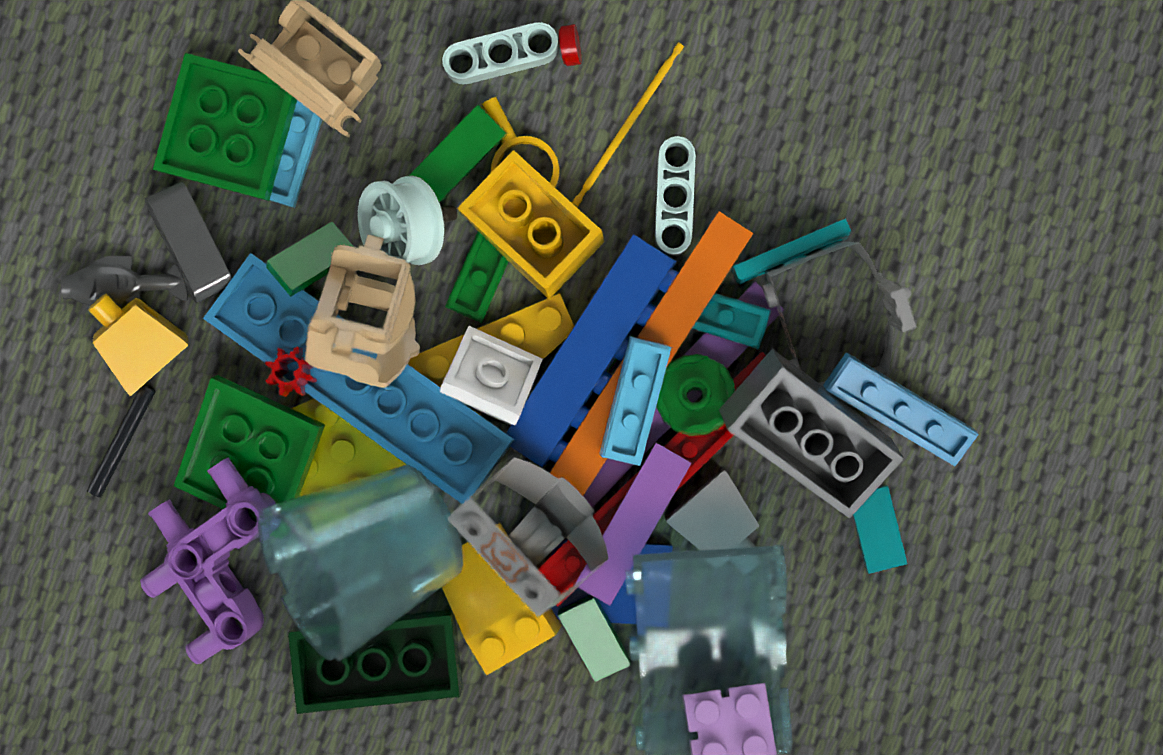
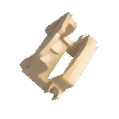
(314, 66)
(393, 343)

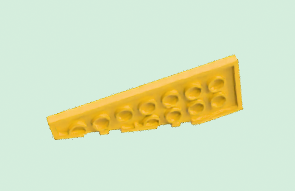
(351, 455)

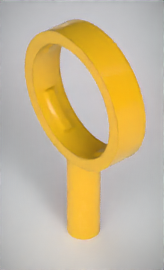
(494, 108)

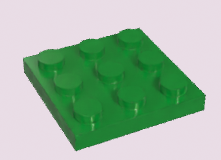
(225, 127)
(260, 436)

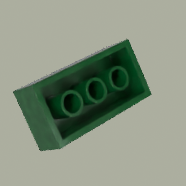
(402, 664)

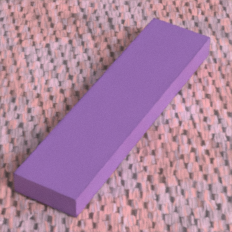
(635, 521)

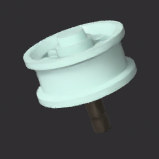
(406, 218)

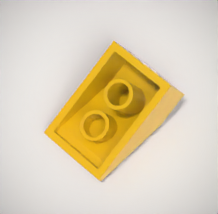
(532, 224)
(492, 615)

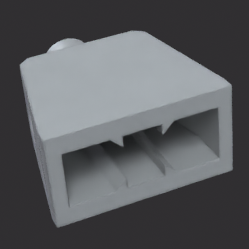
(715, 516)

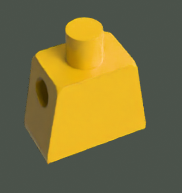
(135, 340)

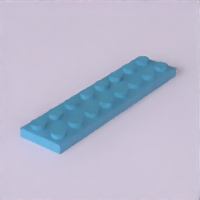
(406, 417)

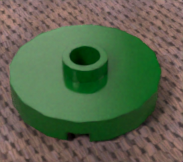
(691, 374)

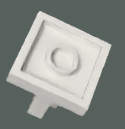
(491, 376)

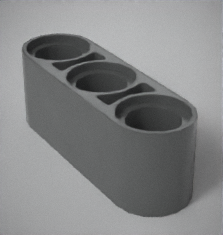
(188, 241)

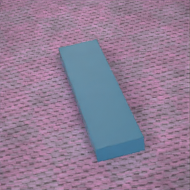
(900, 409)

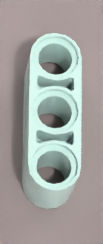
(480, 49)
(679, 177)

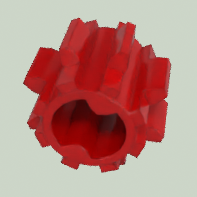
(280, 368)

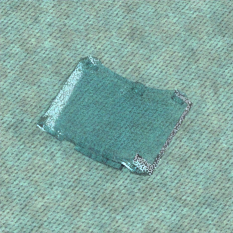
(703, 628)

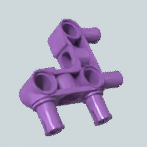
(210, 581)

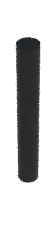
(121, 441)

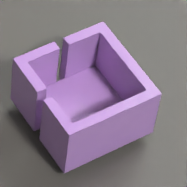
(732, 723)

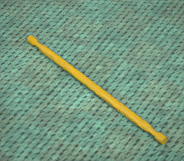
(628, 124)

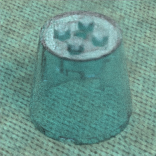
(359, 555)

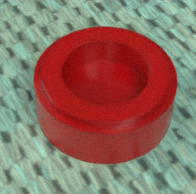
(570, 45)

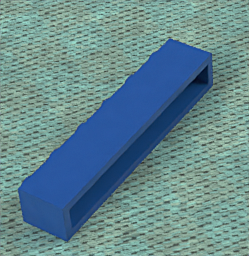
(590, 350)

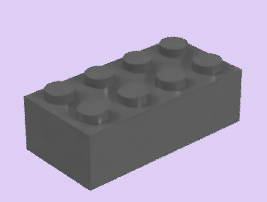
(810, 434)

